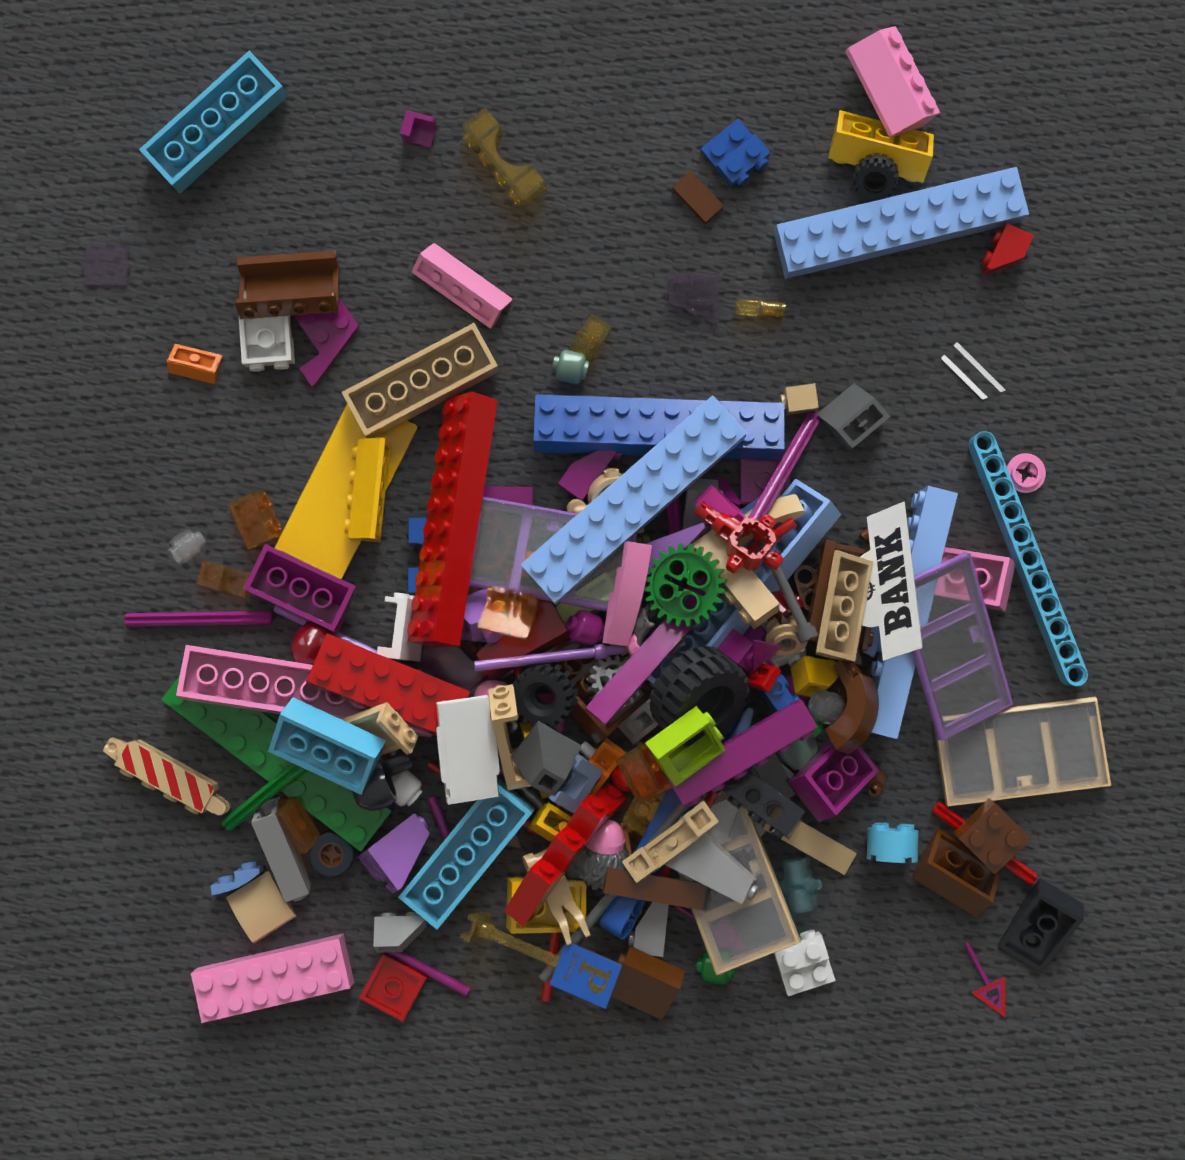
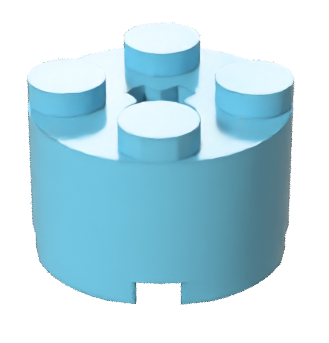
(892, 843)

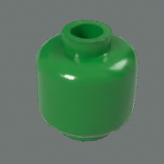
(708, 974)

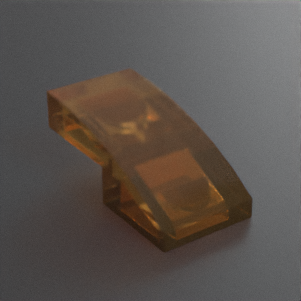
(223, 578)

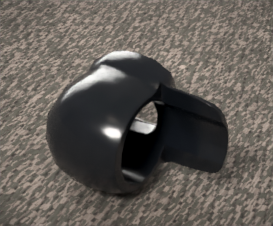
(380, 787)

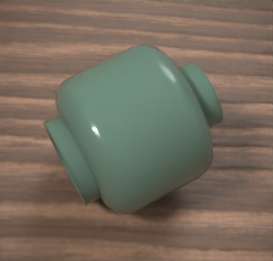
(570, 367)

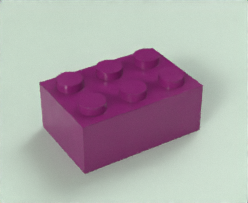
(832, 780)

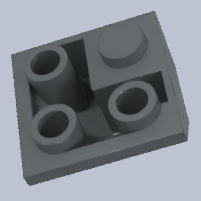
(546, 758)

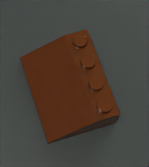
(580, 672)

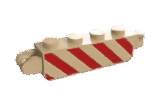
(167, 775)

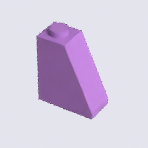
(396, 852)

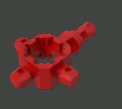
(731, 531)

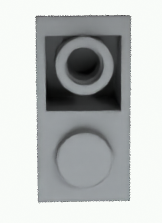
(396, 932)

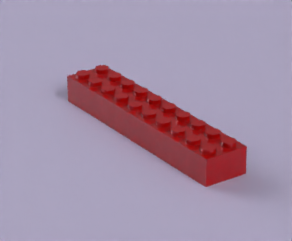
(452, 521)

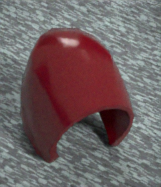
(308, 642)

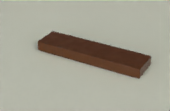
(655, 889)

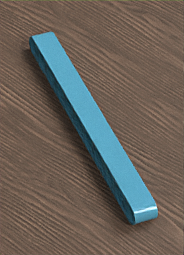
(1037, 566)

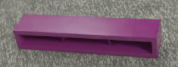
(747, 749)

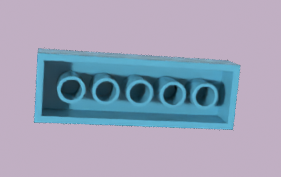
(214, 122)
(466, 854)

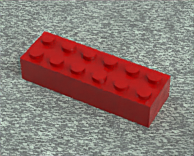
(375, 679)

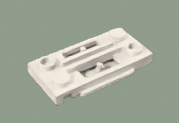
(467, 749)

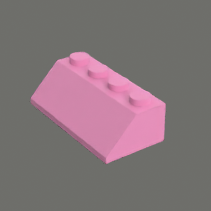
(892, 82)

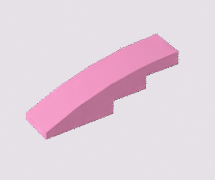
(627, 594)

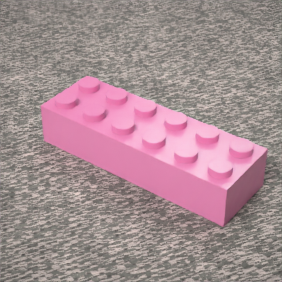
(272, 978)

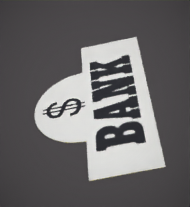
(891, 589)

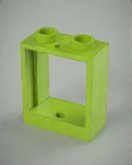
(695, 755)

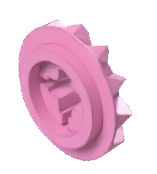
(1035, 468)

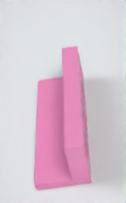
(461, 285)

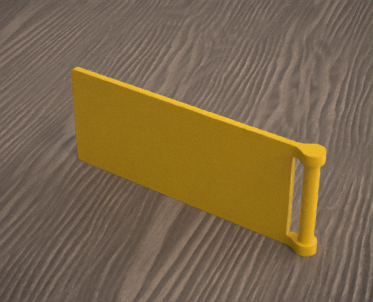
(318, 520)

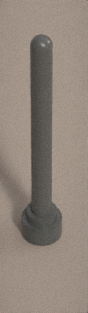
(805, 630)

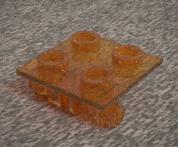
(508, 612)

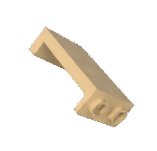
(504, 709)
(388, 725)

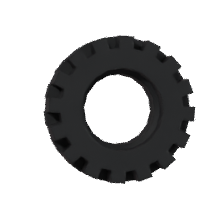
(875, 164)

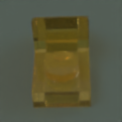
(590, 337)
(638, 816)

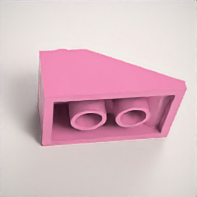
(993, 574)

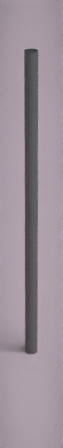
(608, 898)

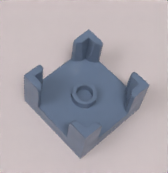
(577, 784)

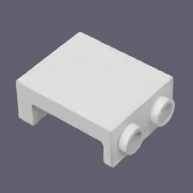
(400, 647)

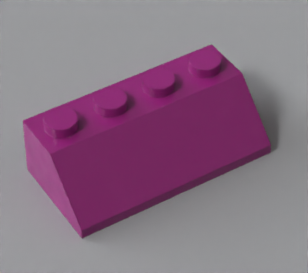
(300, 588)

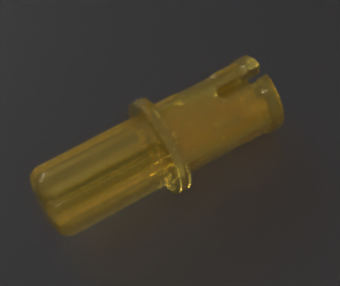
(760, 308)

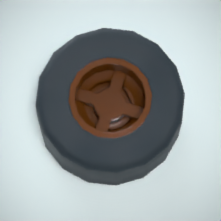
(327, 859)

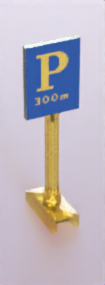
(576, 970)

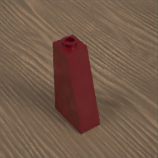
(545, 633)

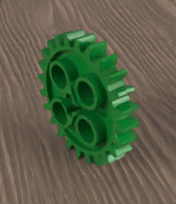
(676, 606)

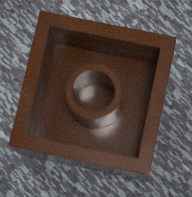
(992, 835)

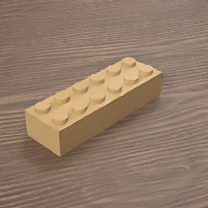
(420, 381)

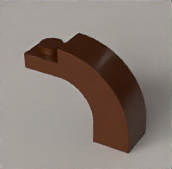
(860, 712)

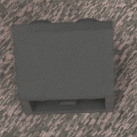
(853, 416)

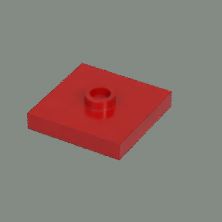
(393, 987)

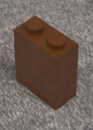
(647, 982)

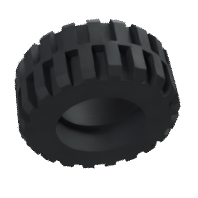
(702, 680)

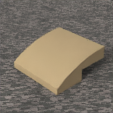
(260, 907)

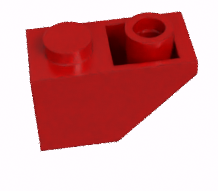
(1008, 248)

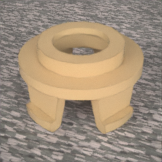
(778, 632)

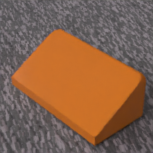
(194, 363)

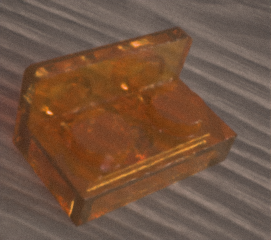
(255, 519)

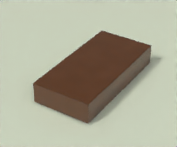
(697, 197)

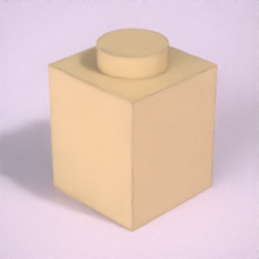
(799, 399)

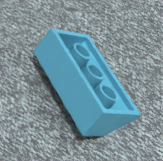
(326, 745)

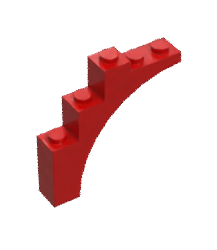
(562, 852)

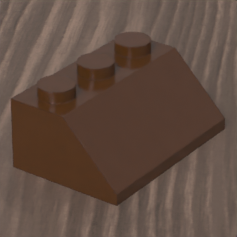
(956, 874)

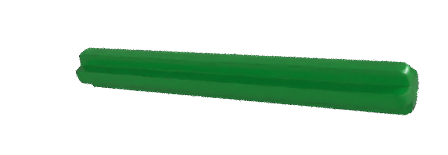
(262, 796)

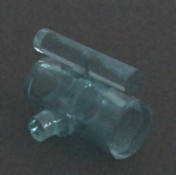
(800, 884)

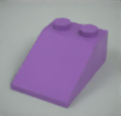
(684, 536)

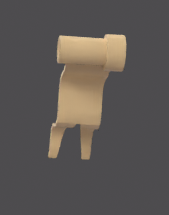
(559, 897)

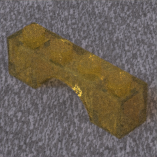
(523, 181)

